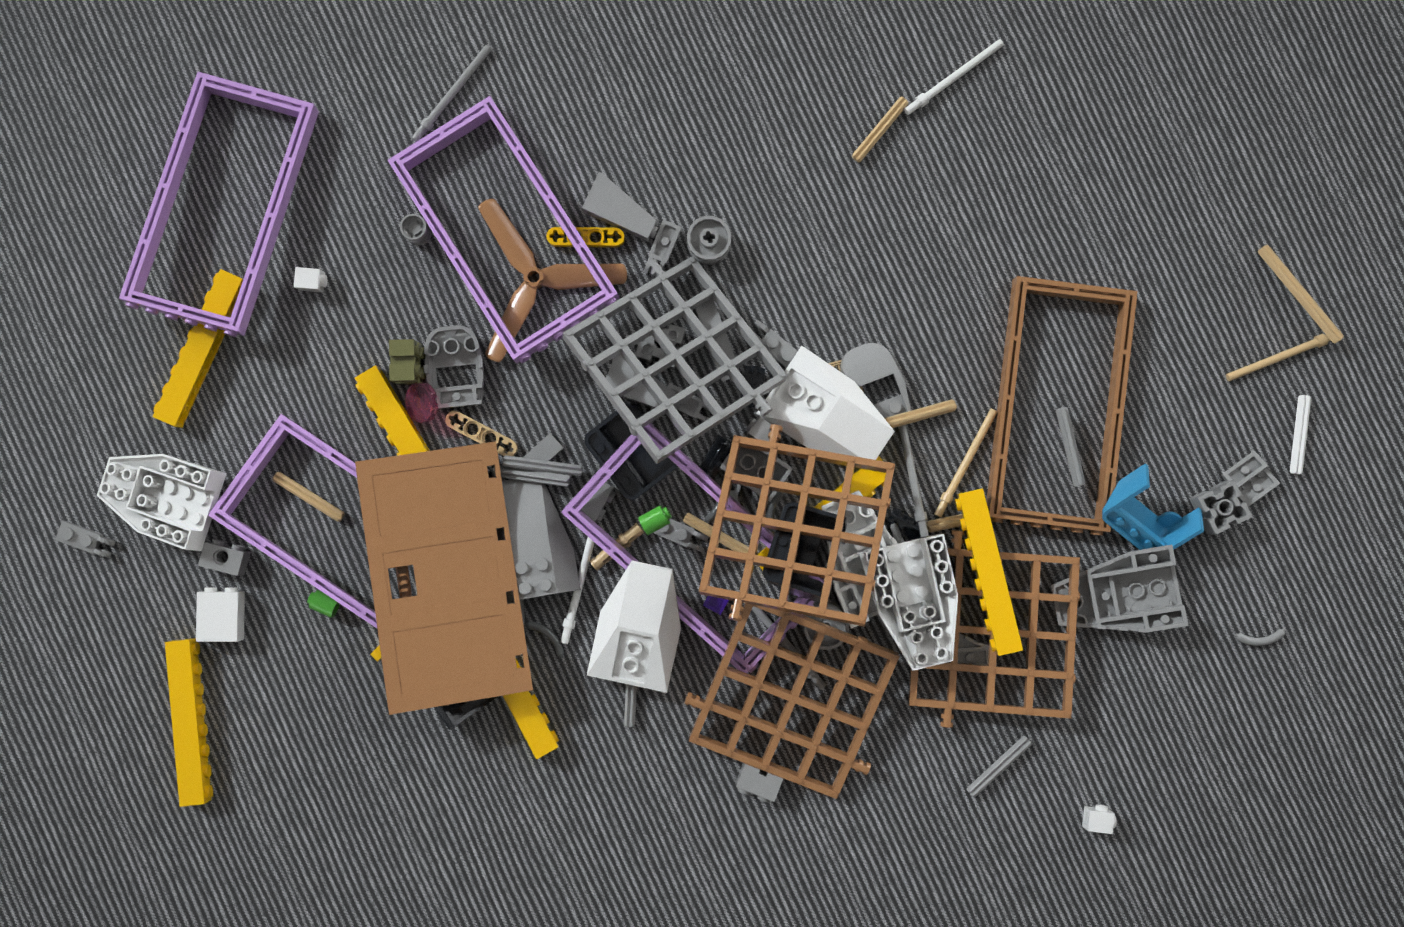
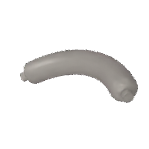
(1261, 641)

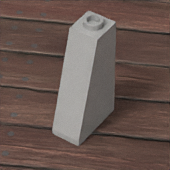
(616, 208)
(621, 372)

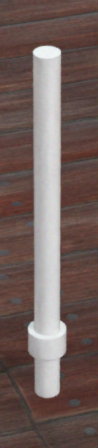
(923, 99)
(569, 622)

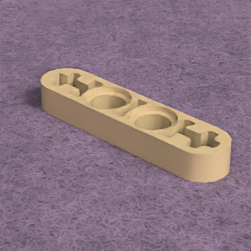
(482, 432)

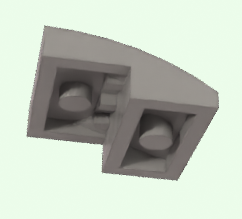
(1251, 478)

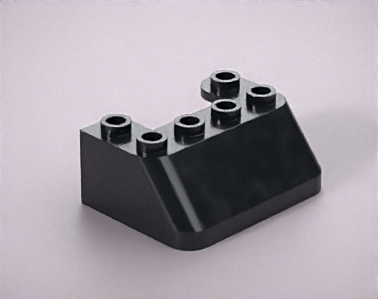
(639, 470)
(801, 584)

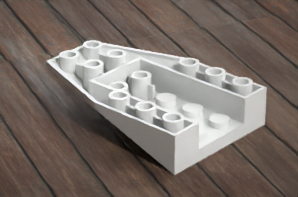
(826, 410)
(162, 497)
(917, 598)
(638, 629)

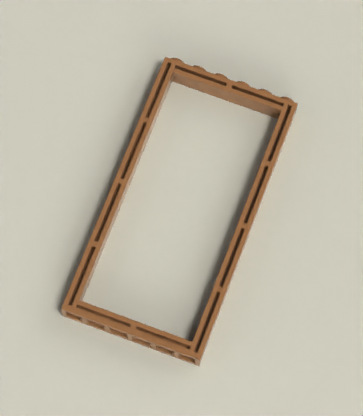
(1115, 408)

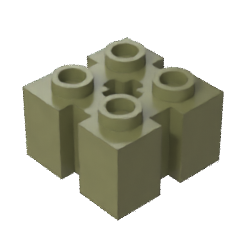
(406, 361)

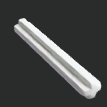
(1300, 434)

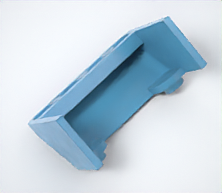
(1139, 523)

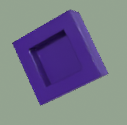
(715, 604)

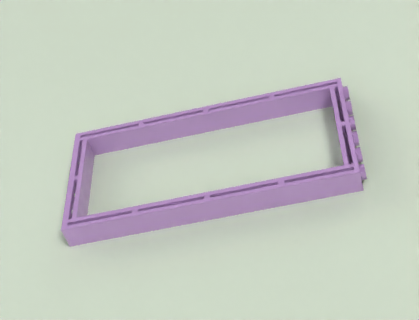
(169, 184)
(554, 331)
(242, 483)
(744, 663)

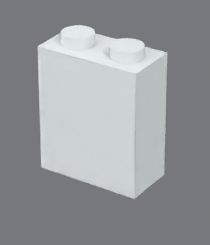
(220, 615)

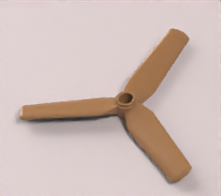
(522, 259)

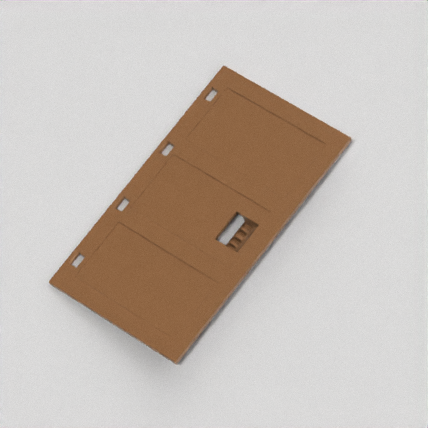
(458, 631)

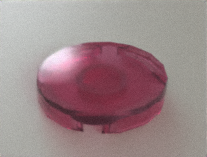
(421, 402)

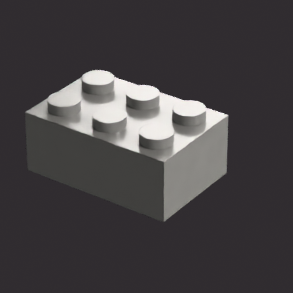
(754, 463)

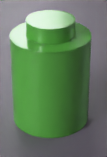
(655, 519)
(323, 604)

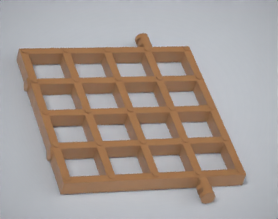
(797, 528)
(1031, 634)
(794, 697)

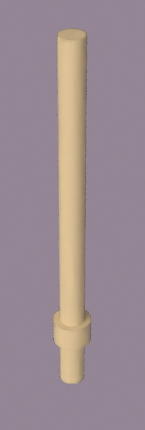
(1318, 341)
(947, 497)

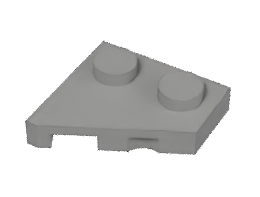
(972, 651)

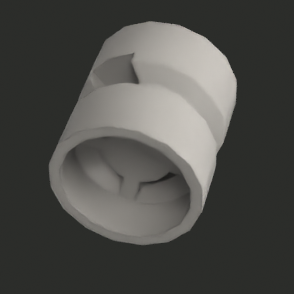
(415, 229)

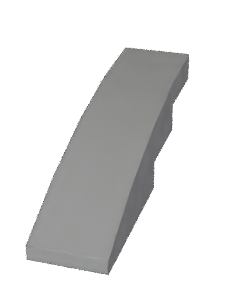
(710, 318)

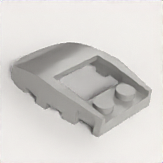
(451, 348)
(870, 364)

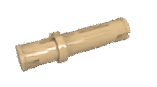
(624, 540)

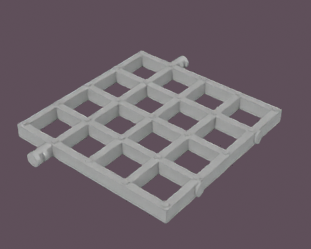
(675, 357)

